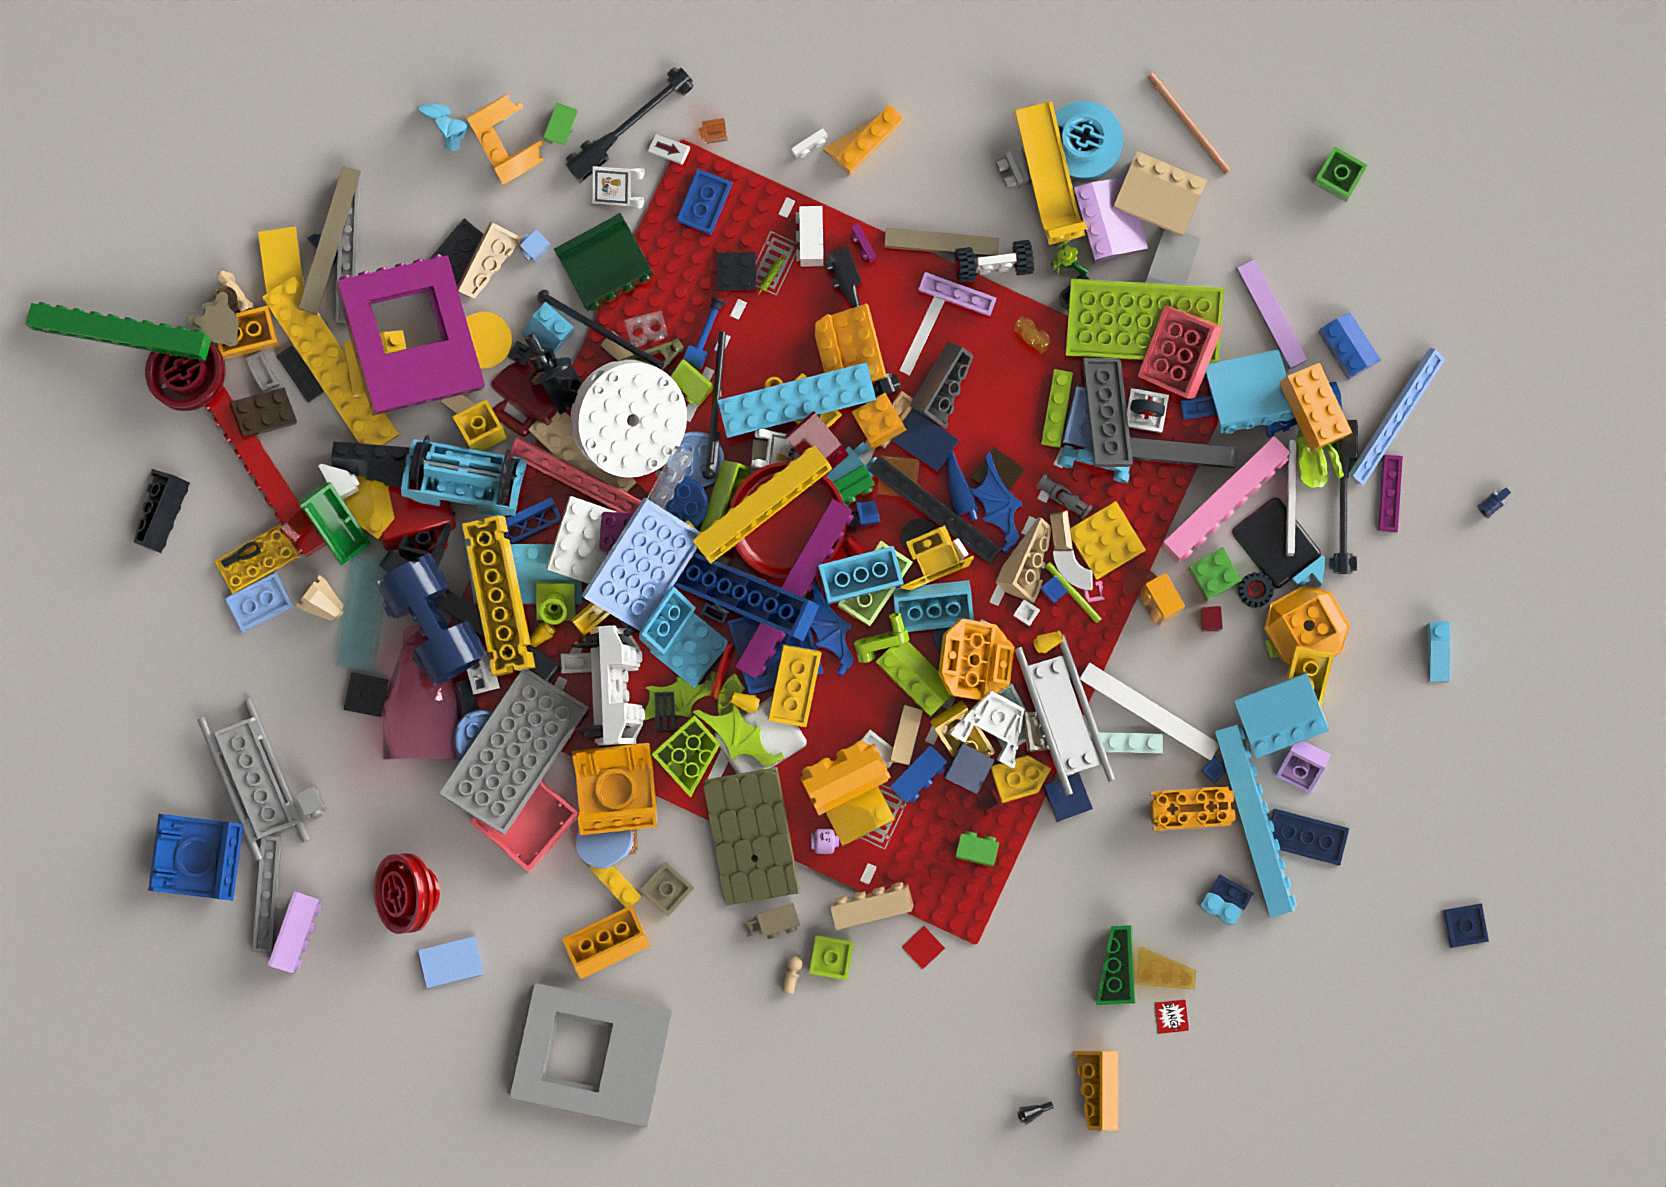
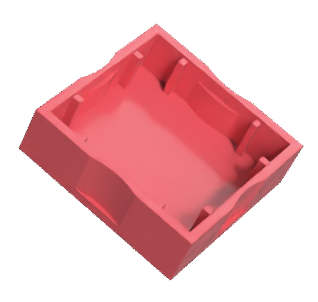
(535, 828)

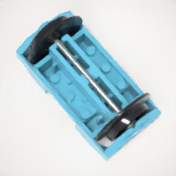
(463, 477)

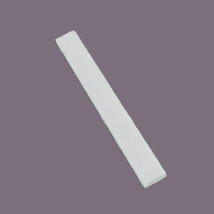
(1149, 711)

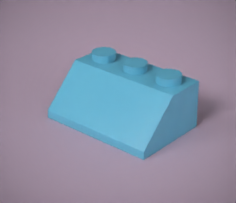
(666, 621)

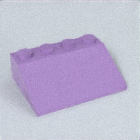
(1109, 230)

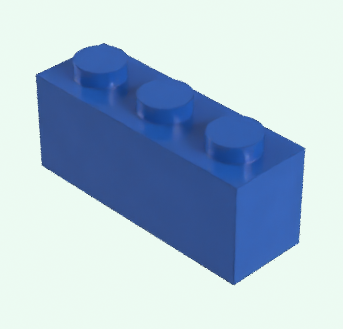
(919, 775)

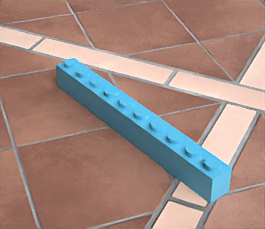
(1255, 820)

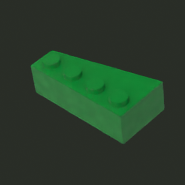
(1118, 973)

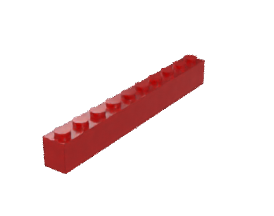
(264, 470)

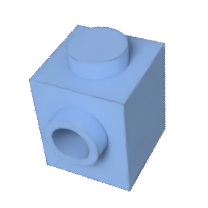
(534, 246)

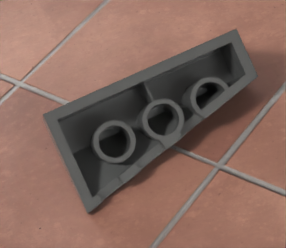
(942, 384)

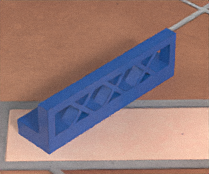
(529, 513)

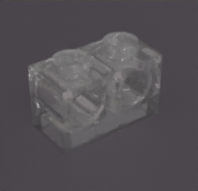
(645, 322)

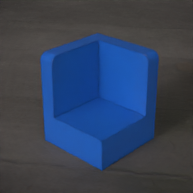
(867, 513)
(1053, 590)

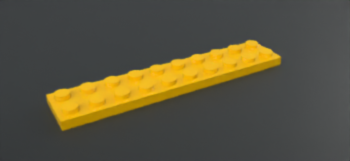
(327, 363)

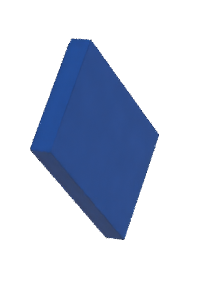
(704, 201)

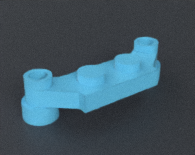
(1070, 455)

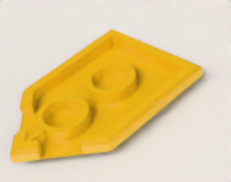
(1022, 780)

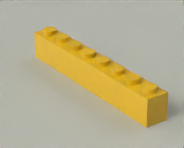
(762, 504)

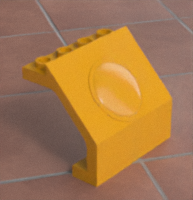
(615, 788)

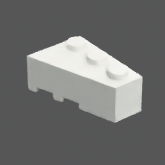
(810, 236)

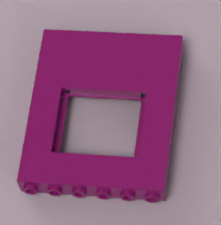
(420, 372)

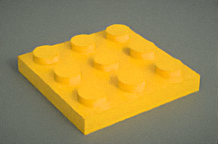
(1106, 540)

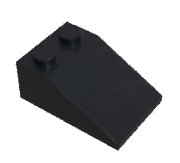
(424, 542)

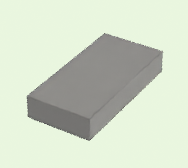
(261, 371)

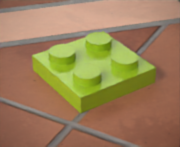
(831, 957)

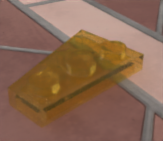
(1163, 972)

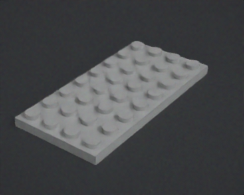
(514, 751)

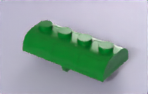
(334, 522)

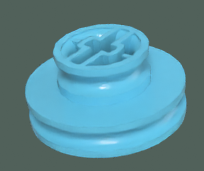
(1101, 150)

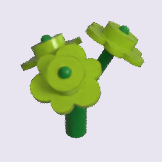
(1067, 258)

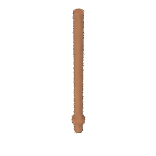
(1159, 85)

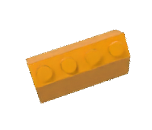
(606, 942)

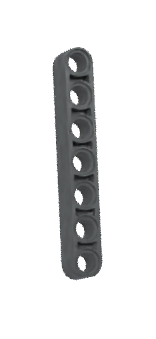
(1183, 453)

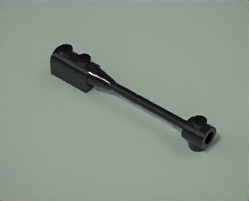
(595, 153)
(847, 281)
(1347, 450)

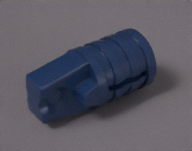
(1493, 502)

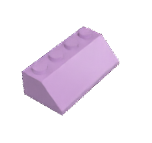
(294, 932)

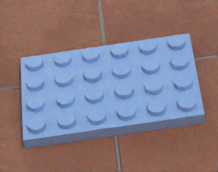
(642, 565)

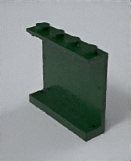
(604, 262)

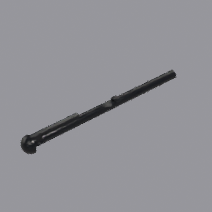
(543, 296)
(713, 440)

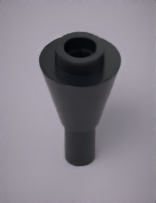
(1029, 1113)

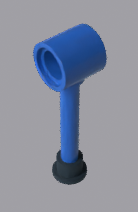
(695, 354)

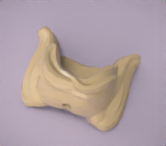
(232, 290)

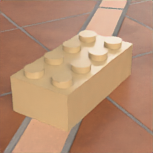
(872, 906)

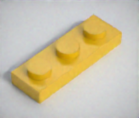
(617, 885)

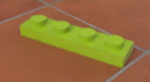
(1057, 408)

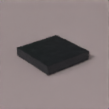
(366, 694)

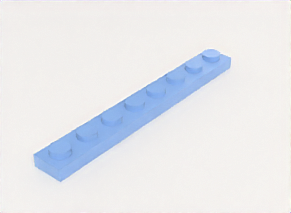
(1396, 416)

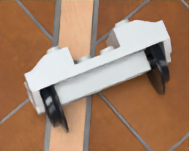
(614, 718)

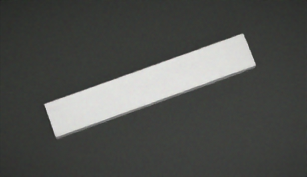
(1291, 499)

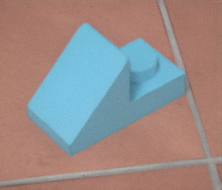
(1315, 569)

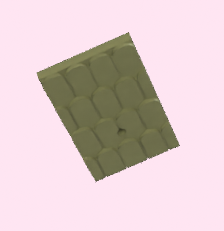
(751, 836)

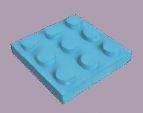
(693, 650)

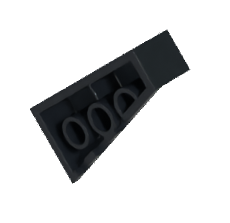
(371, 461)
(160, 510)

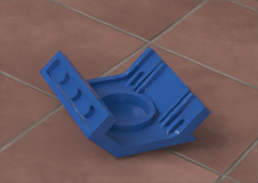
(195, 857)

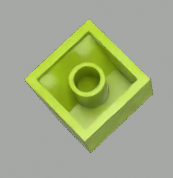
(692, 383)

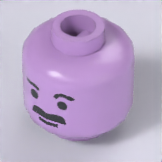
(824, 841)

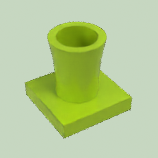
(557, 593)

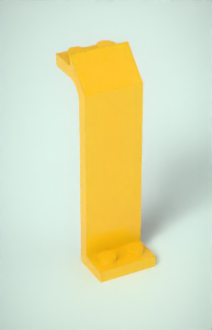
(1049, 172)

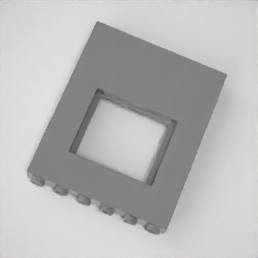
(629, 1061)

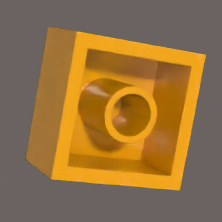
(879, 421)

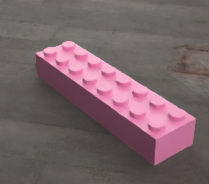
(1225, 499)

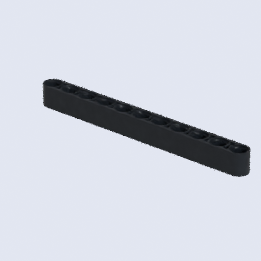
(464, 611)

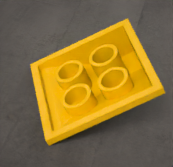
(391, 341)
(371, 506)
(860, 816)

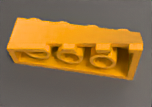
(859, 144)
(1099, 1088)

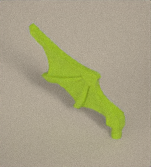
(684, 697)
(740, 736)

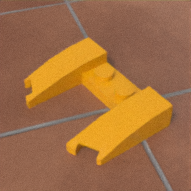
(482, 125)

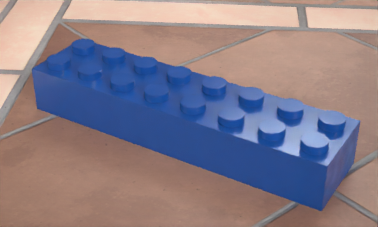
(748, 596)

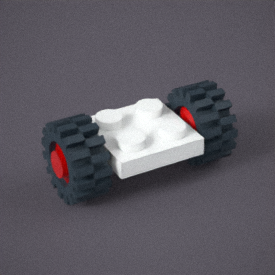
(967, 266)

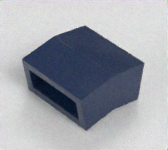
(709, 604)

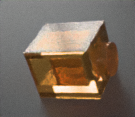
(713, 131)

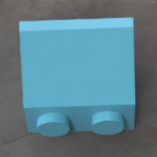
(549, 327)

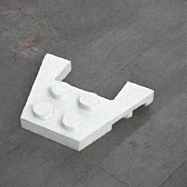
(996, 717)

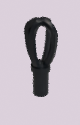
(236, 558)

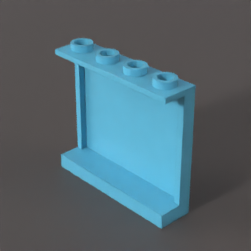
(1248, 391)

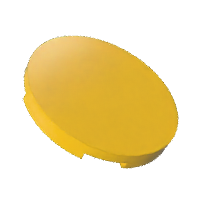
(490, 338)

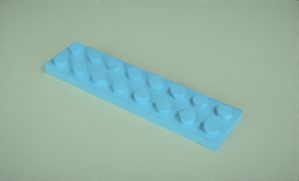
(796, 400)

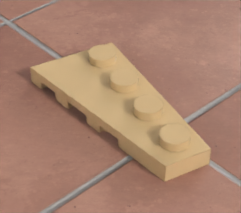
(490, 254)

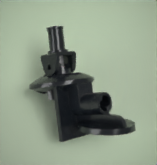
(553, 374)

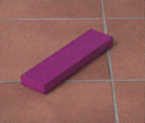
(1390, 493)

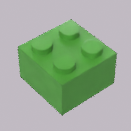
(1340, 174)
(1214, 574)
(977, 849)

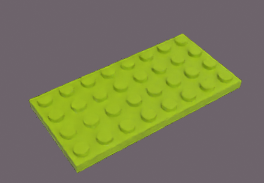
(1122, 316)

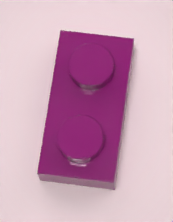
(866, 249)

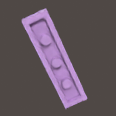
(957, 294)

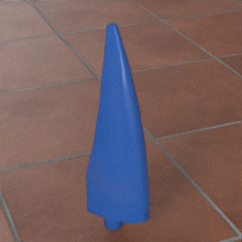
(960, 492)

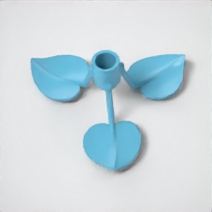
(448, 127)

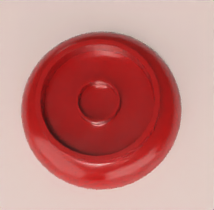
(781, 538)

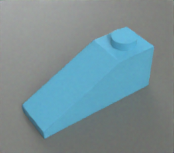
(1438, 651)

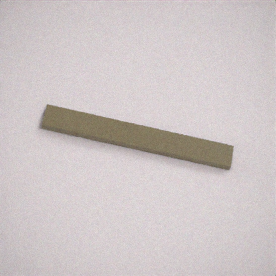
(329, 240)

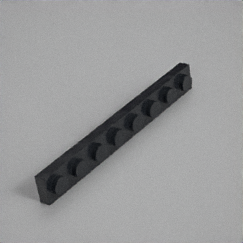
(934, 509)

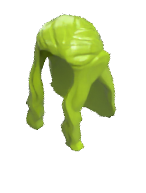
(1313, 465)

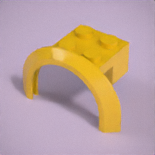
(935, 557)

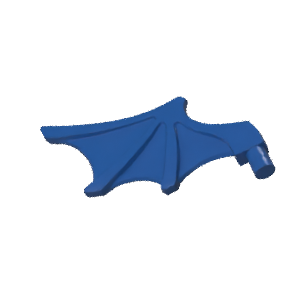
(998, 504)
(831, 631)

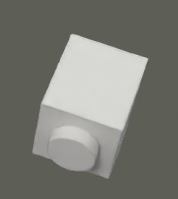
(341, 480)

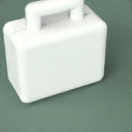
(775, 738)

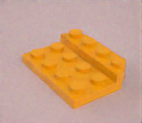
(848, 341)

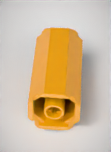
(847, 777)
(1191, 808)

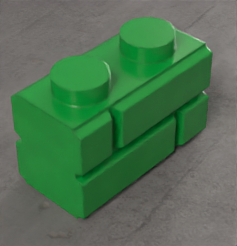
(854, 483)

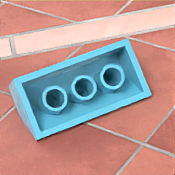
(860, 575)
(934, 605)

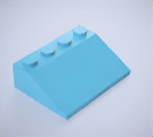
(531, 567)
(1281, 715)

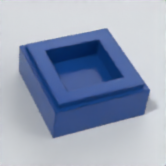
(1214, 770)

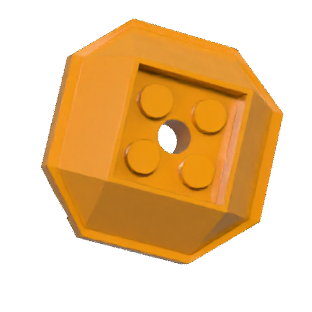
(1306, 604)
(990, 659)

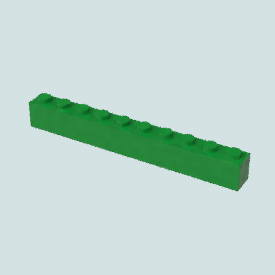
(118, 331)

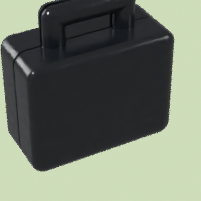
(1264, 541)

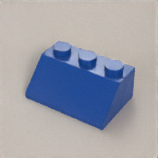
(1349, 345)

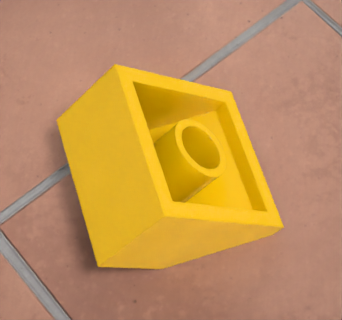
(480, 426)

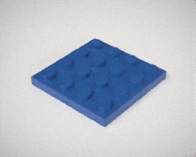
(742, 632)

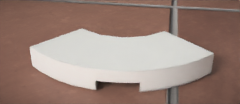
(1072, 571)

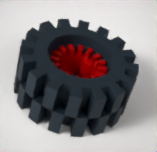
(1264, 585)

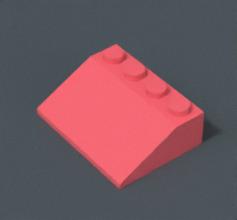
(1180, 352)

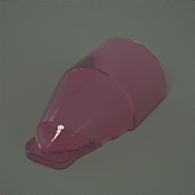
(416, 715)

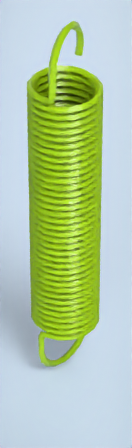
(771, 274)

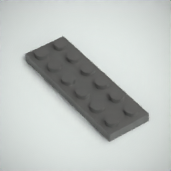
(1107, 412)

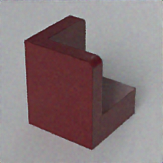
(1211, 618)
(990, 802)

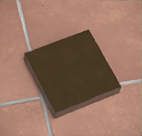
(1007, 469)

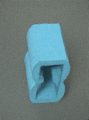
(1216, 906)

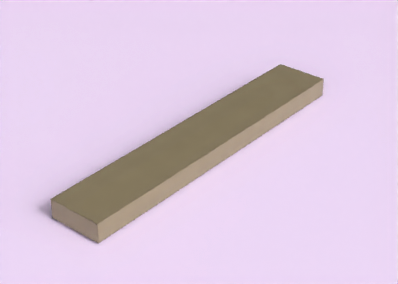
(939, 242)

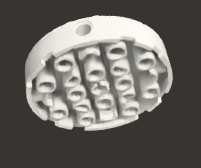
(654, 424)

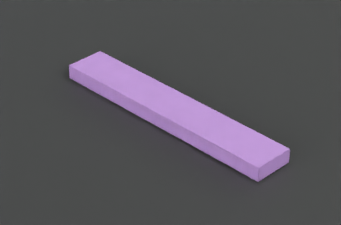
(1272, 314)

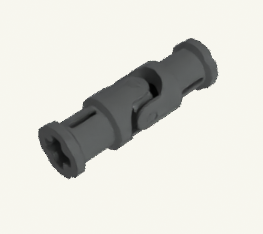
(1064, 498)

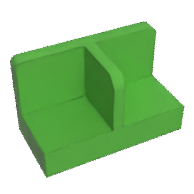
(560, 124)

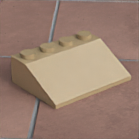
(1160, 193)

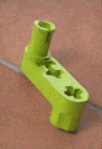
(866, 646)

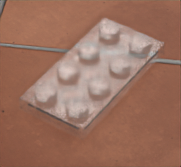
(670, 476)

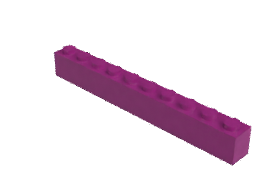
(798, 582)

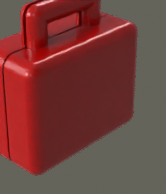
(414, 517)

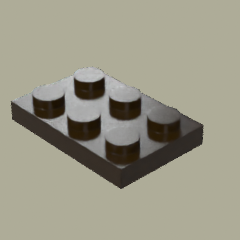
(263, 412)

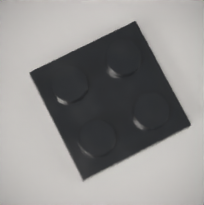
(736, 271)

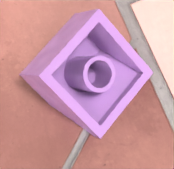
(1303, 766)

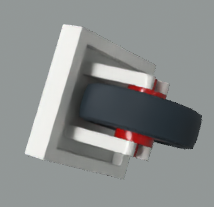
(1146, 410)

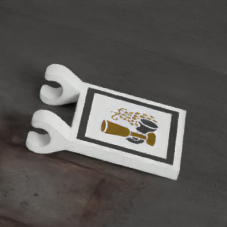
(613, 186)
(777, 449)

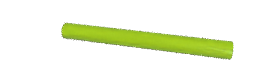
(1072, 591)

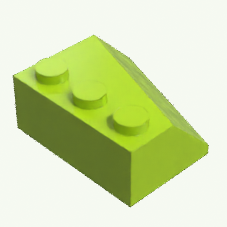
(687, 753)

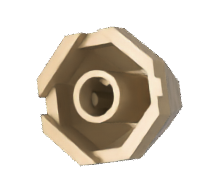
(321, 600)

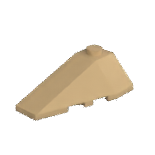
(1023, 568)

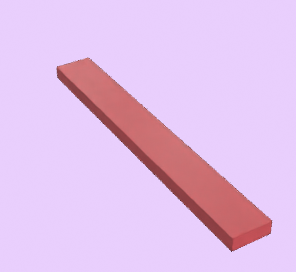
(574, 477)

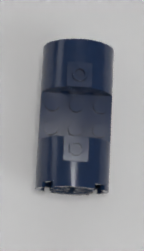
(413, 591)

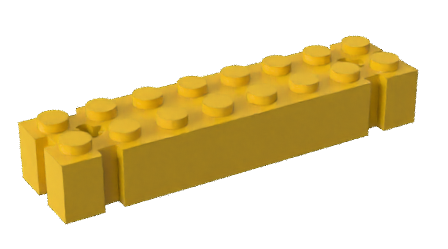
(498, 595)

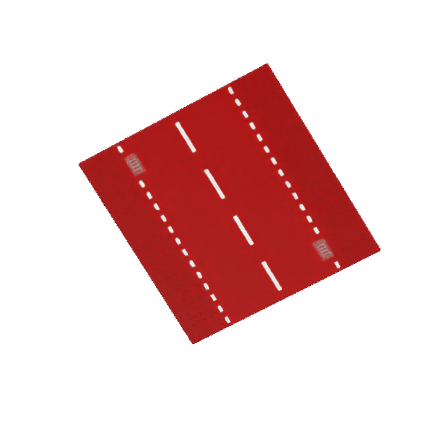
(998, 407)

